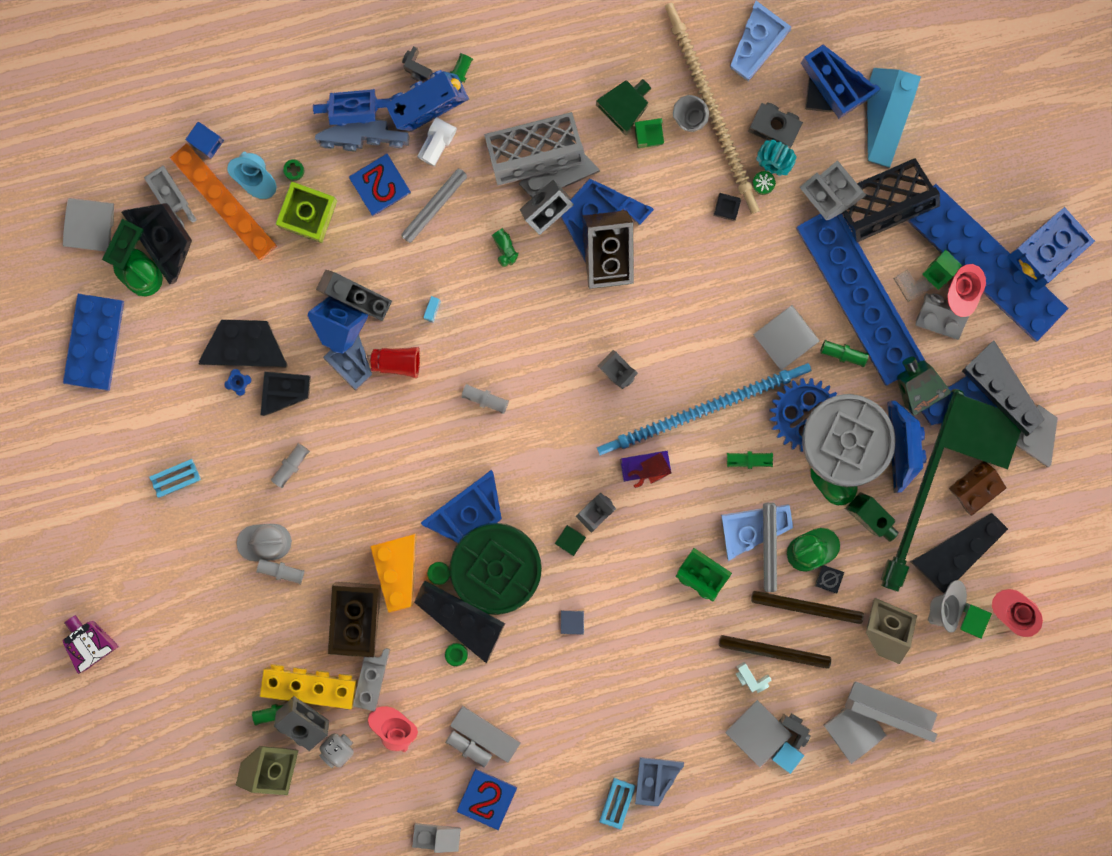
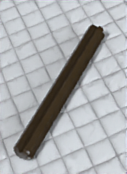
(807, 607)
(775, 651)

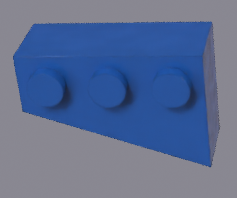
(837, 81)

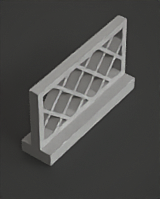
(538, 162)

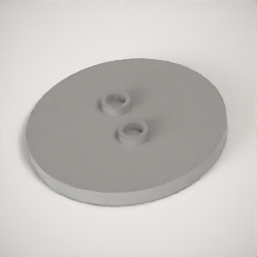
(848, 440)

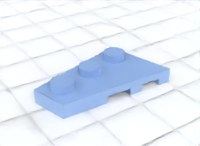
(761, 37)
(745, 528)

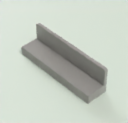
(892, 711)

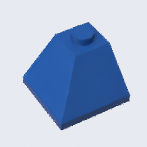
(336, 324)

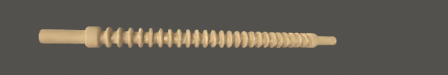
(744, 186)

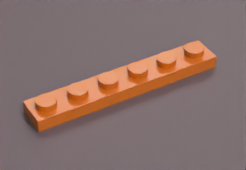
(223, 201)

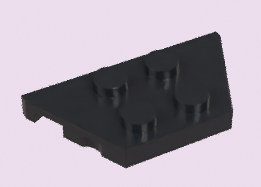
(162, 237)
(243, 345)

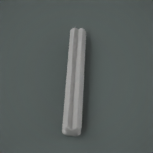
(434, 205)
(770, 547)

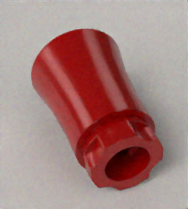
(396, 361)

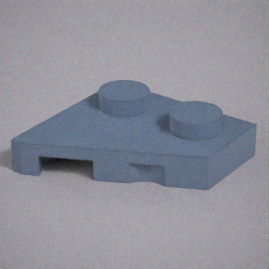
(351, 364)
(655, 779)

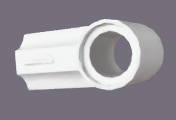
(439, 136)

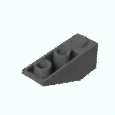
(353, 295)

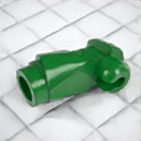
(505, 246)

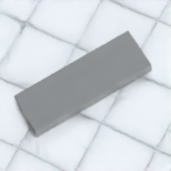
(485, 734)

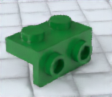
(703, 574)

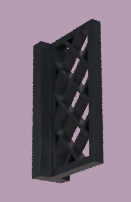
(894, 212)

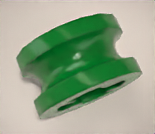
(298, 164)

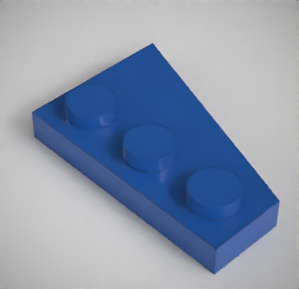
(936, 412)

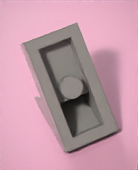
(436, 837)

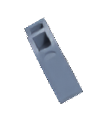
(353, 134)

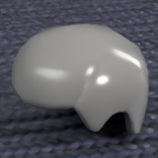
(691, 113)

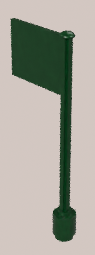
(968, 429)

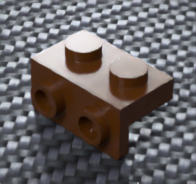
(978, 487)

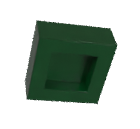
(570, 540)

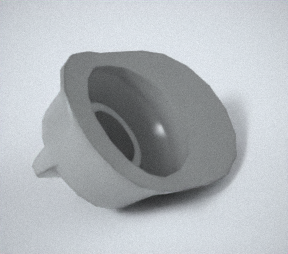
(264, 542)
(948, 608)

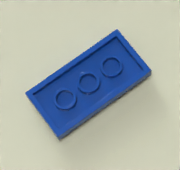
(93, 342)

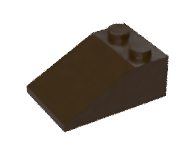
(608, 249)
(354, 619)

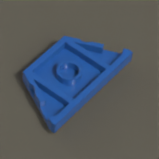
(467, 510)

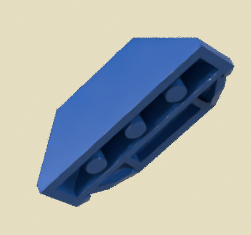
(908, 451)

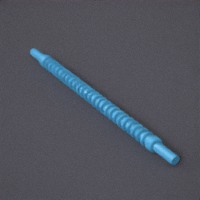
(624, 440)

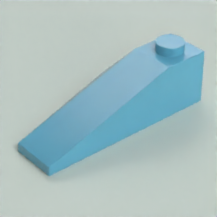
(888, 112)

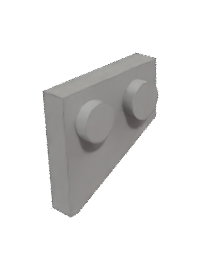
(1041, 440)

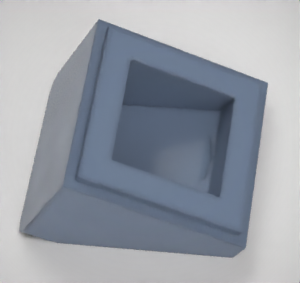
(572, 622)

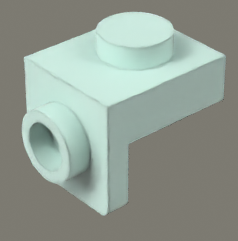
(746, 677)

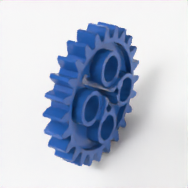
(794, 398)

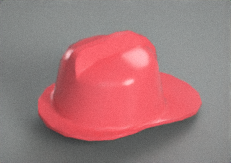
(966, 290)
(1017, 612)
(392, 728)

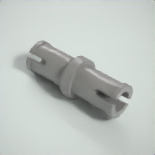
(485, 398)
(290, 465)
(280, 571)
(468, 748)

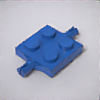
(351, 107)

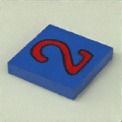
(379, 184)
(487, 799)

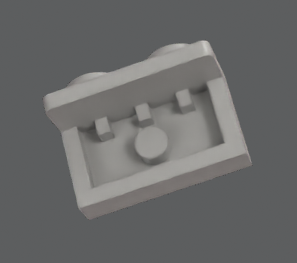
(939, 318)

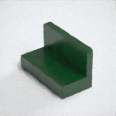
(122, 244)

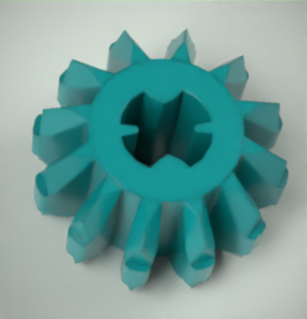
(776, 157)

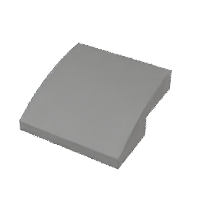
(832, 191)
(88, 224)
(786, 337)
(758, 733)
(854, 733)

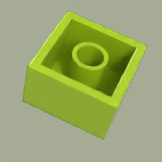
(306, 212)

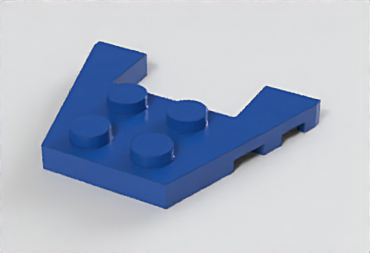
(596, 199)

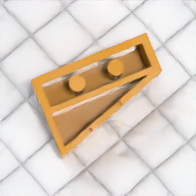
(396, 571)

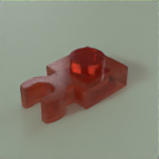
(653, 469)

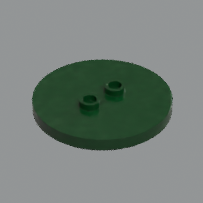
(495, 568)

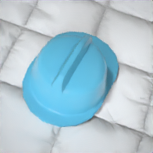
(251, 174)

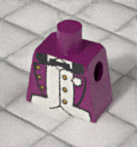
(87, 643)

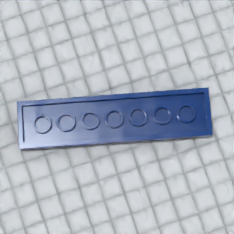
(1006, 286)
(860, 294)

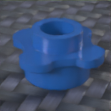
(231, 383)

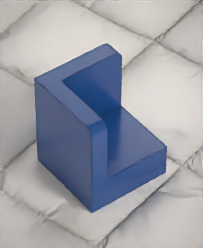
(204, 140)

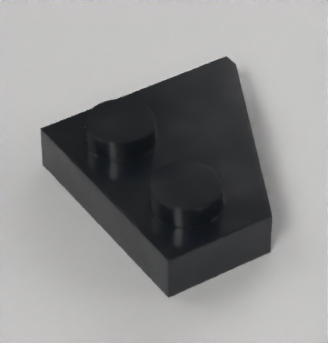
(283, 390)

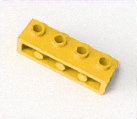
(308, 687)

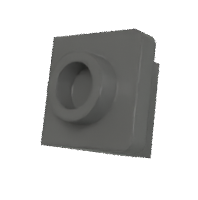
(417, 71)
(618, 370)
(596, 512)
(794, 723)

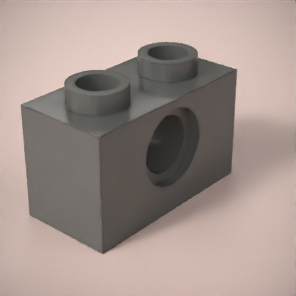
(762, 124)
(546, 207)
(301, 723)

